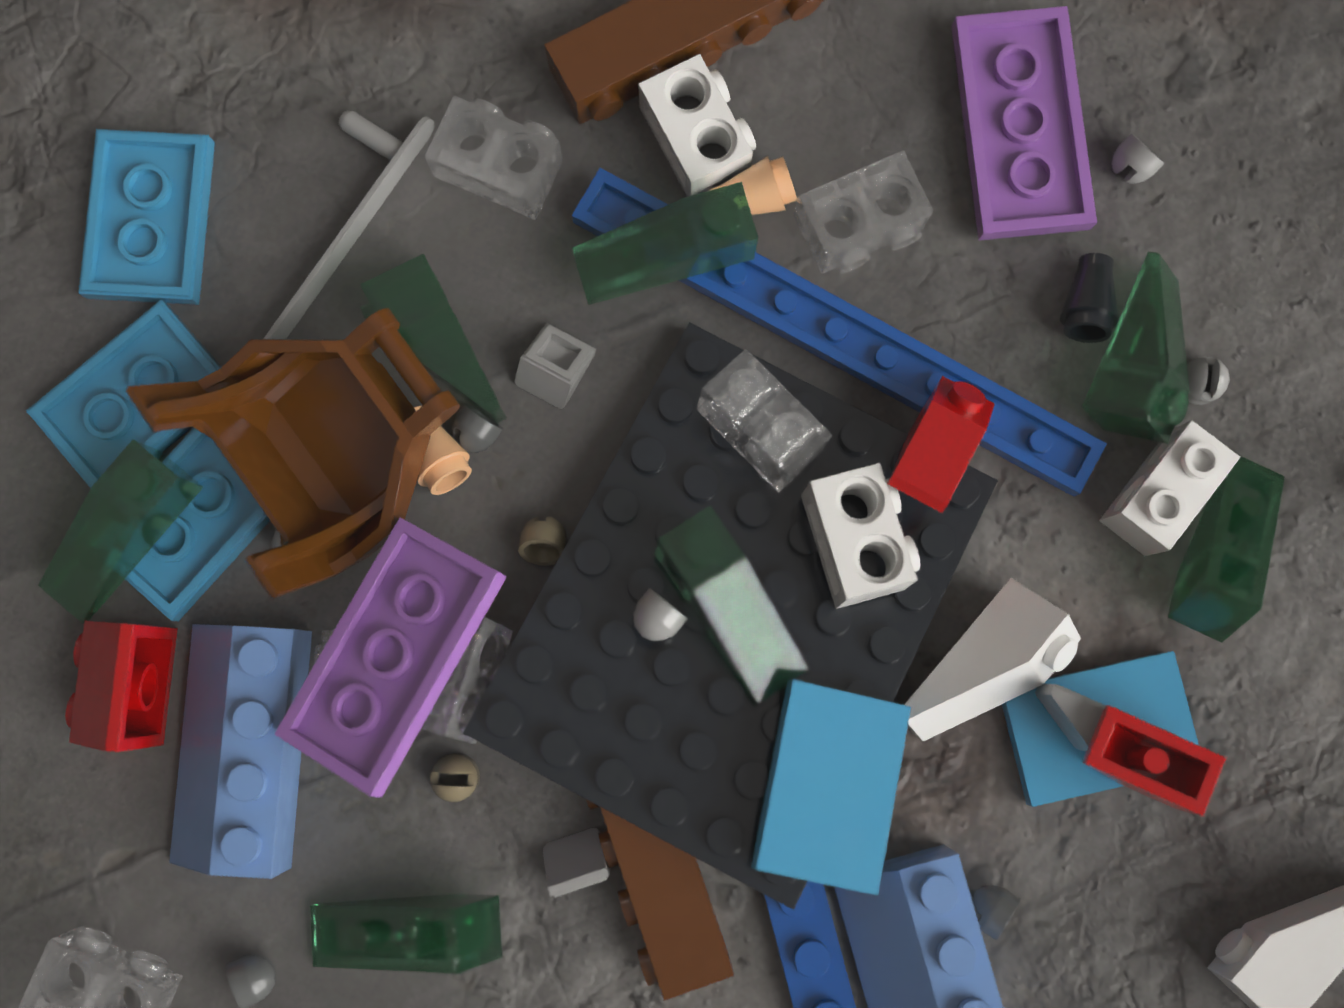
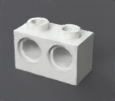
(686, 131)
(1169, 489)
(843, 537)

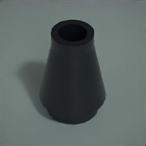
(1091, 302)

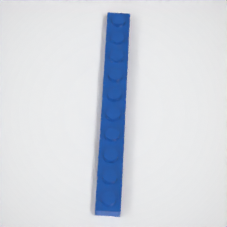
(862, 345)

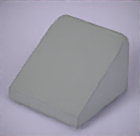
(553, 365)
(1072, 712)
(574, 862)

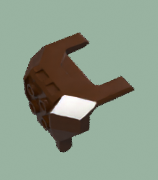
(314, 440)

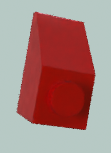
(942, 443)
(1154, 761)

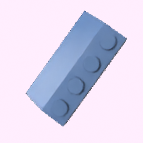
(233, 771)
(919, 936)

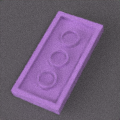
(1023, 123)
(390, 657)

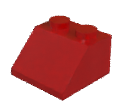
(121, 686)

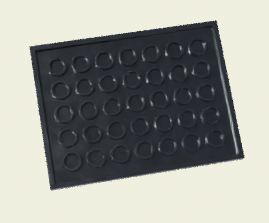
(667, 723)

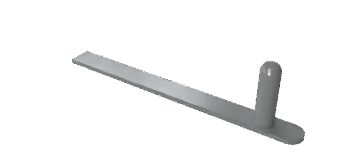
(401, 156)

